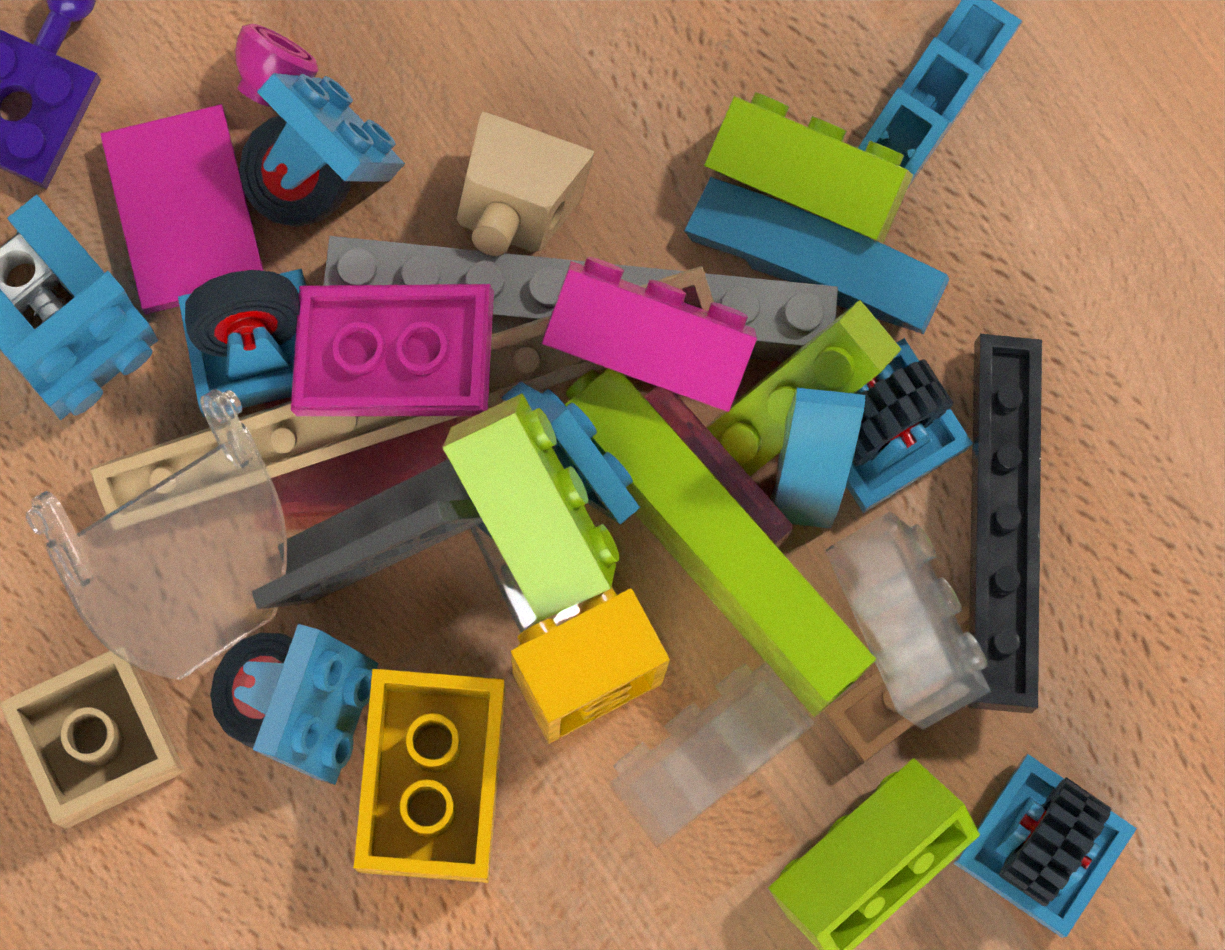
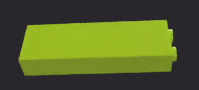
(722, 546)

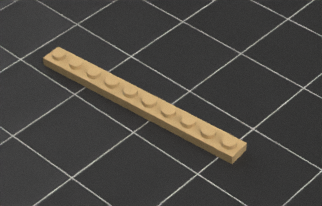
(298, 442)

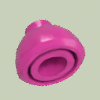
(265, 52)

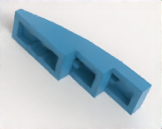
(943, 82)
(816, 251)
(817, 455)

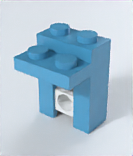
(78, 342)

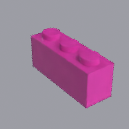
(651, 333)

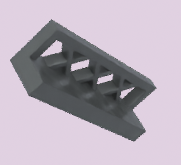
(371, 537)

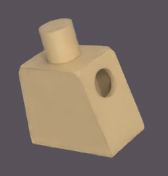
(520, 185)

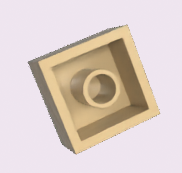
(91, 738)

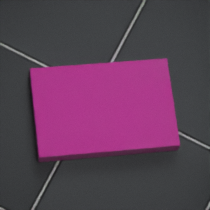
(180, 204)
(393, 350)

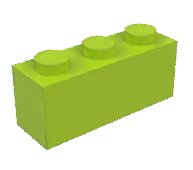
(810, 166)
(835, 360)
(532, 506)
(874, 859)

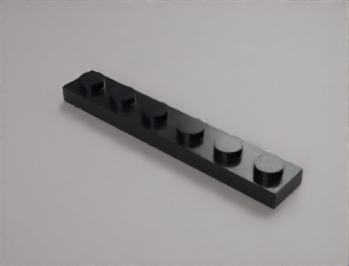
(1006, 519)

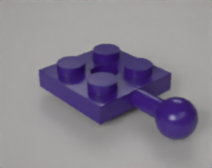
(58, 94)

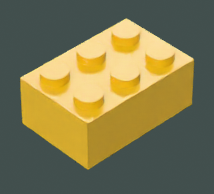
(588, 663)
(430, 776)

